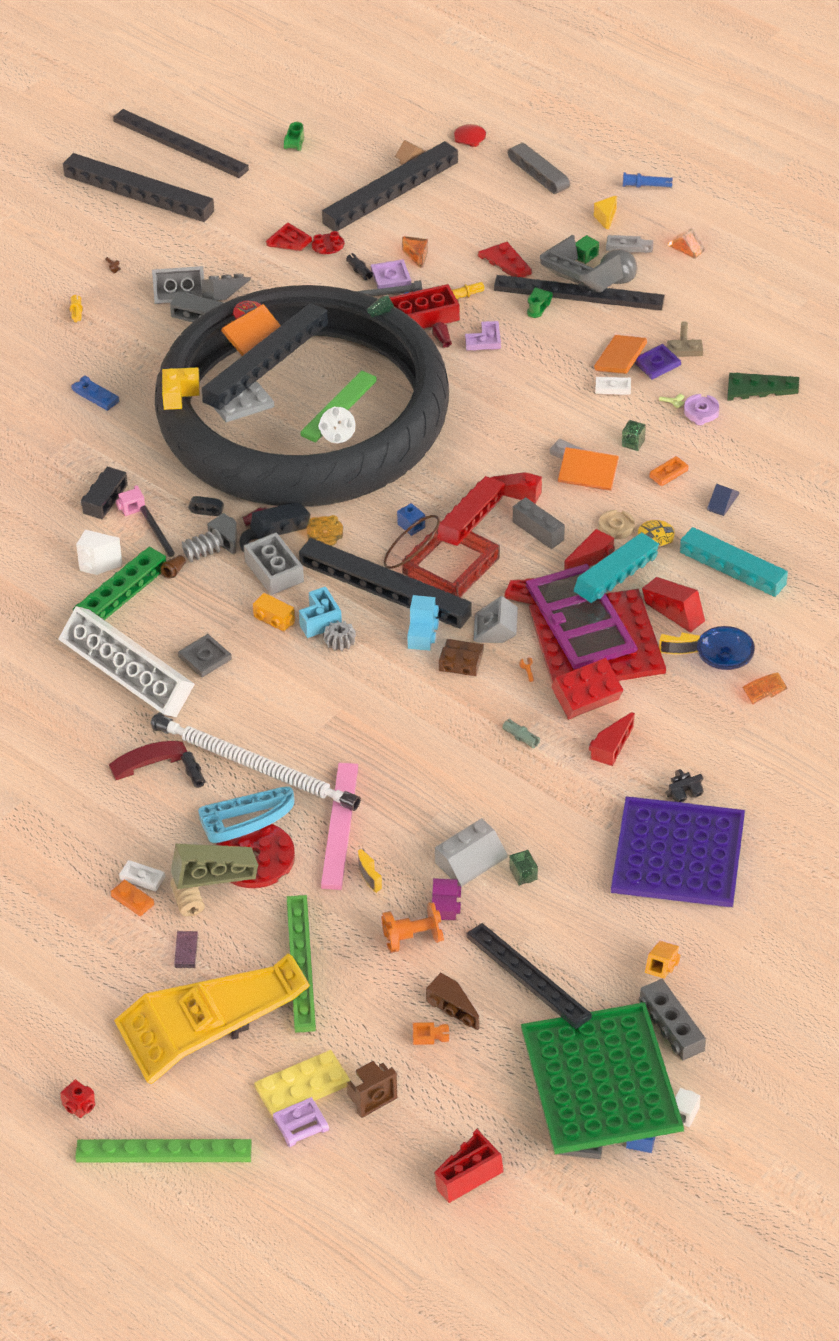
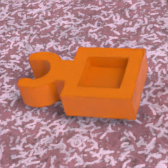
(425, 1033)

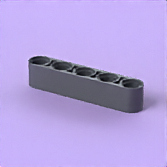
(538, 168)

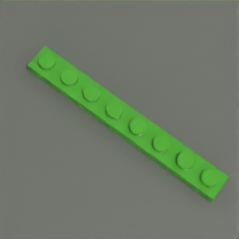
(300, 950)
(163, 1150)

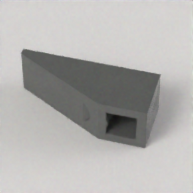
(222, 288)

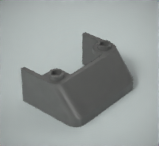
(561, 261)

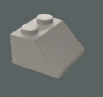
(496, 622)

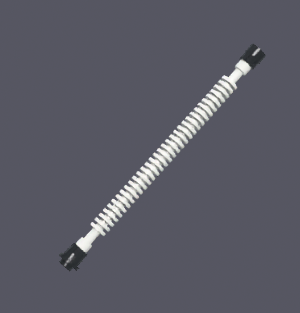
(254, 761)

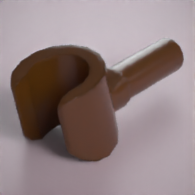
(113, 265)

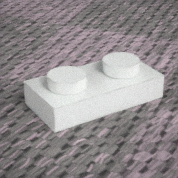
(613, 385)
(142, 875)

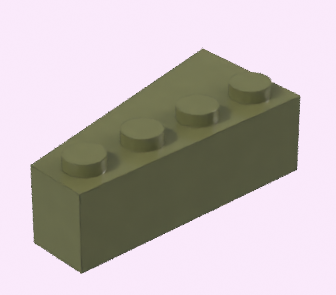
(211, 864)

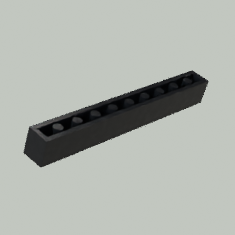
(389, 186)
(138, 187)
(264, 356)
(381, 581)

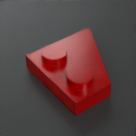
(289, 238)
(518, 591)

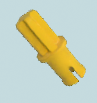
(466, 291)
(76, 308)

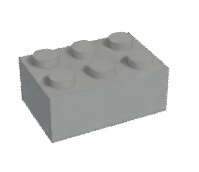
(273, 563)

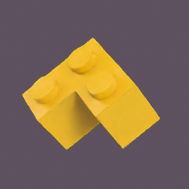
(179, 384)

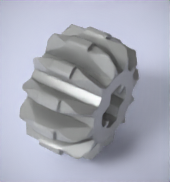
(339, 635)

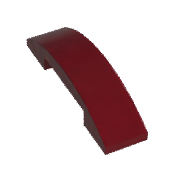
(146, 755)

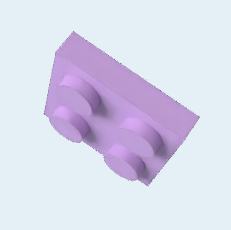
(390, 274)

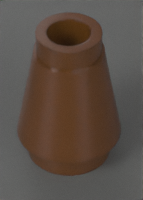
(173, 566)

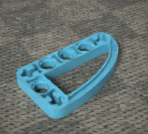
(212, 815)

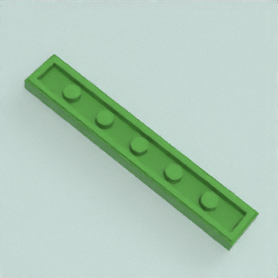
(345, 399)

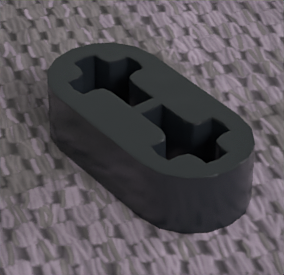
(206, 506)

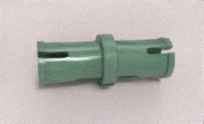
(521, 733)

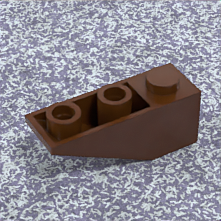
(449, 997)

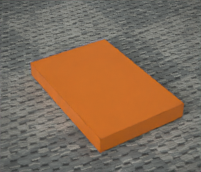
(250, 329)
(620, 354)
(588, 468)

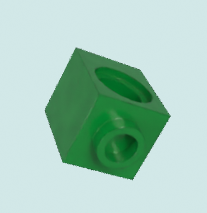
(587, 249)

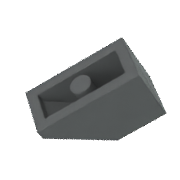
(227, 528)

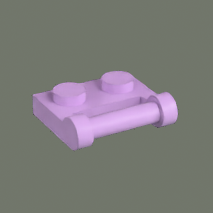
(298, 1116)

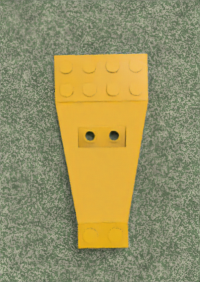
(169, 1026)

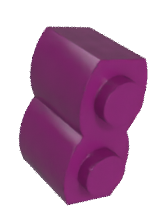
(445, 897)

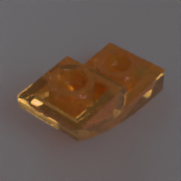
(764, 686)

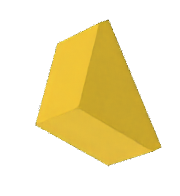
(605, 211)

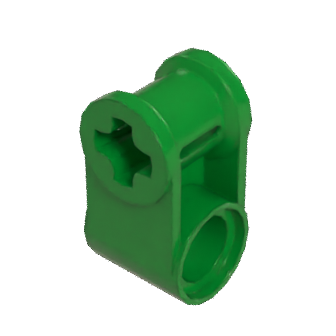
(294, 136)
(538, 302)

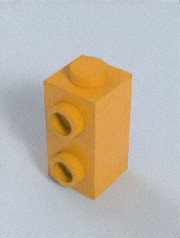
(274, 612)
(662, 959)

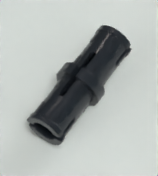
(359, 266)
(193, 769)

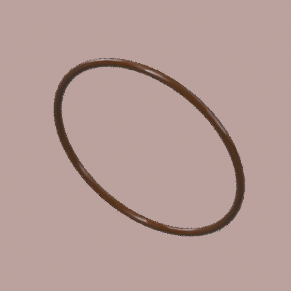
(429, 539)

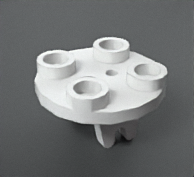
(331, 419)

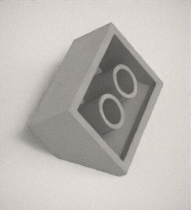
(174, 280)
(470, 852)

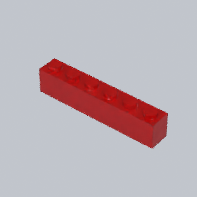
(470, 510)

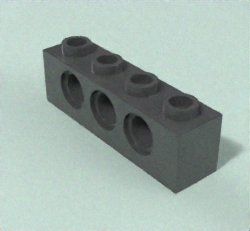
(672, 1019)

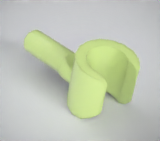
(675, 401)

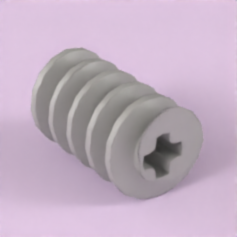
(202, 544)

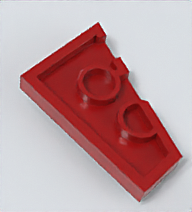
(506, 258)

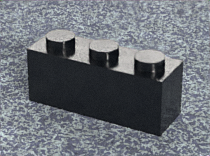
(104, 492)
(280, 519)

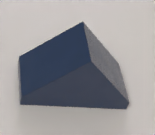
(722, 499)

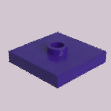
(657, 361)

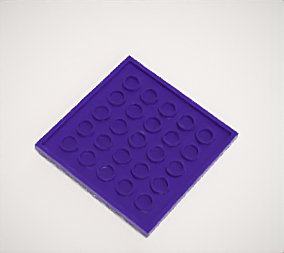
(678, 851)

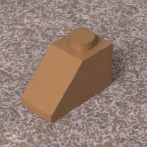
(408, 152)

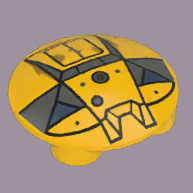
(658, 531)

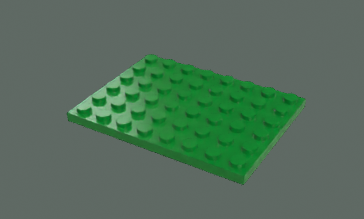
(601, 1079)

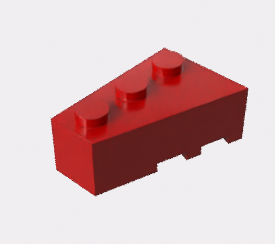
(675, 602)
(468, 1168)

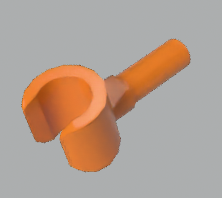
(527, 668)

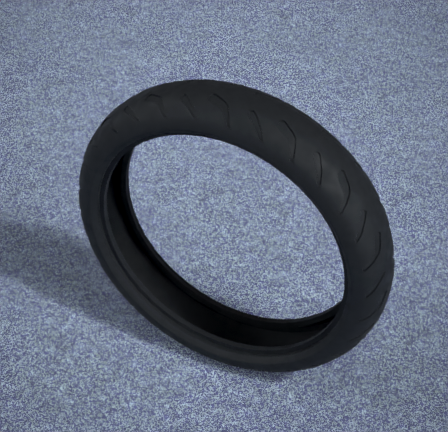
(322, 476)

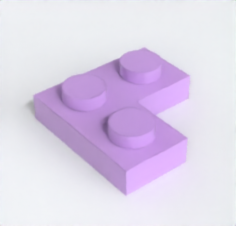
(487, 339)

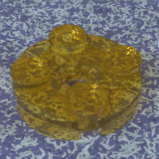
(319, 524)

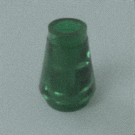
(381, 306)

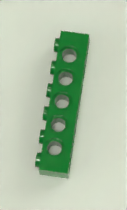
(124, 584)

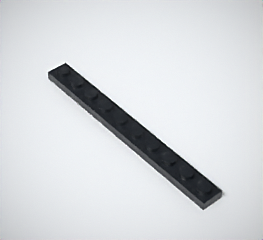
(181, 143)
(580, 293)

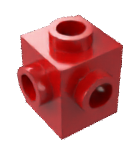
(78, 1099)

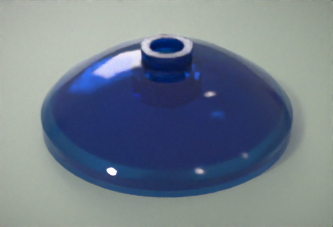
(725, 648)

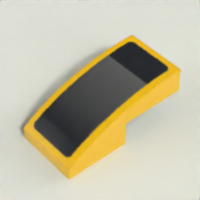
(678, 645)
(367, 869)

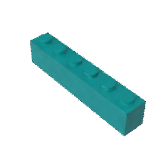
(733, 561)
(616, 567)

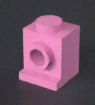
(130, 501)

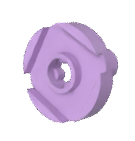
(708, 411)

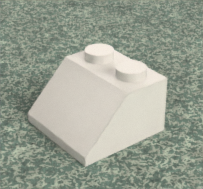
(98, 552)

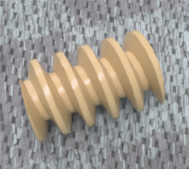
(188, 900)

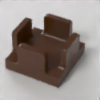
(377, 1089)

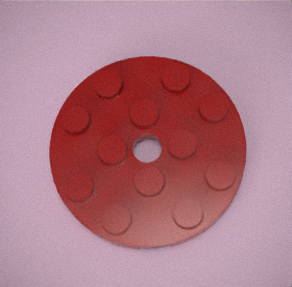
(274, 858)

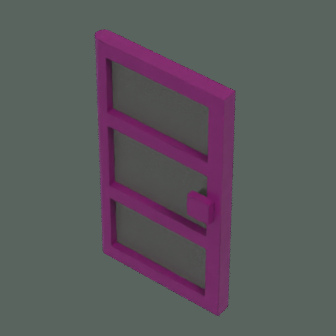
(581, 628)

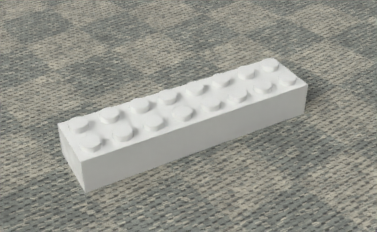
(126, 661)

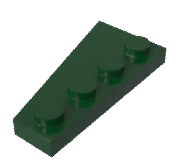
(748, 385)

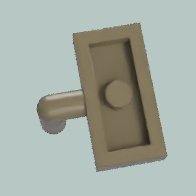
(685, 347)

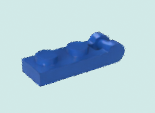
(95, 393)

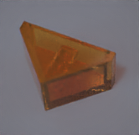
(688, 243)
(415, 249)

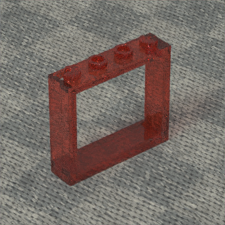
(489, 555)

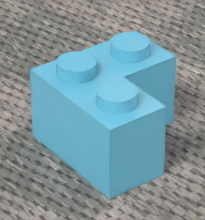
(320, 612)
(422, 623)

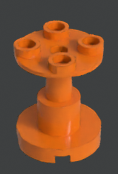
(404, 928)

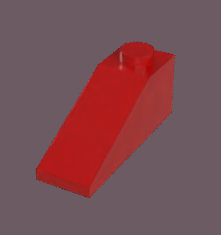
(521, 486)
(591, 550)
(611, 740)

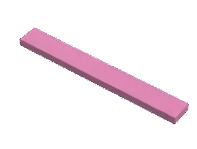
(339, 830)

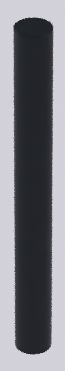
(156, 529)

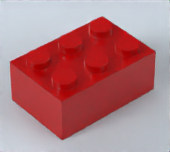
(587, 688)

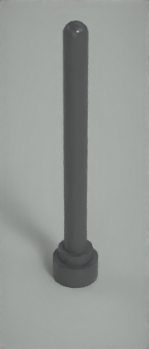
(416, 286)

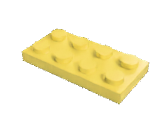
(307, 1079)

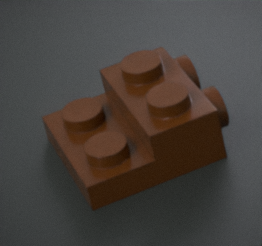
(461, 657)

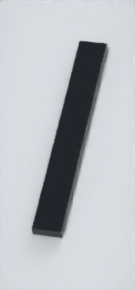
(529, 976)

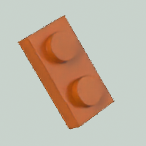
(668, 471)
(132, 897)

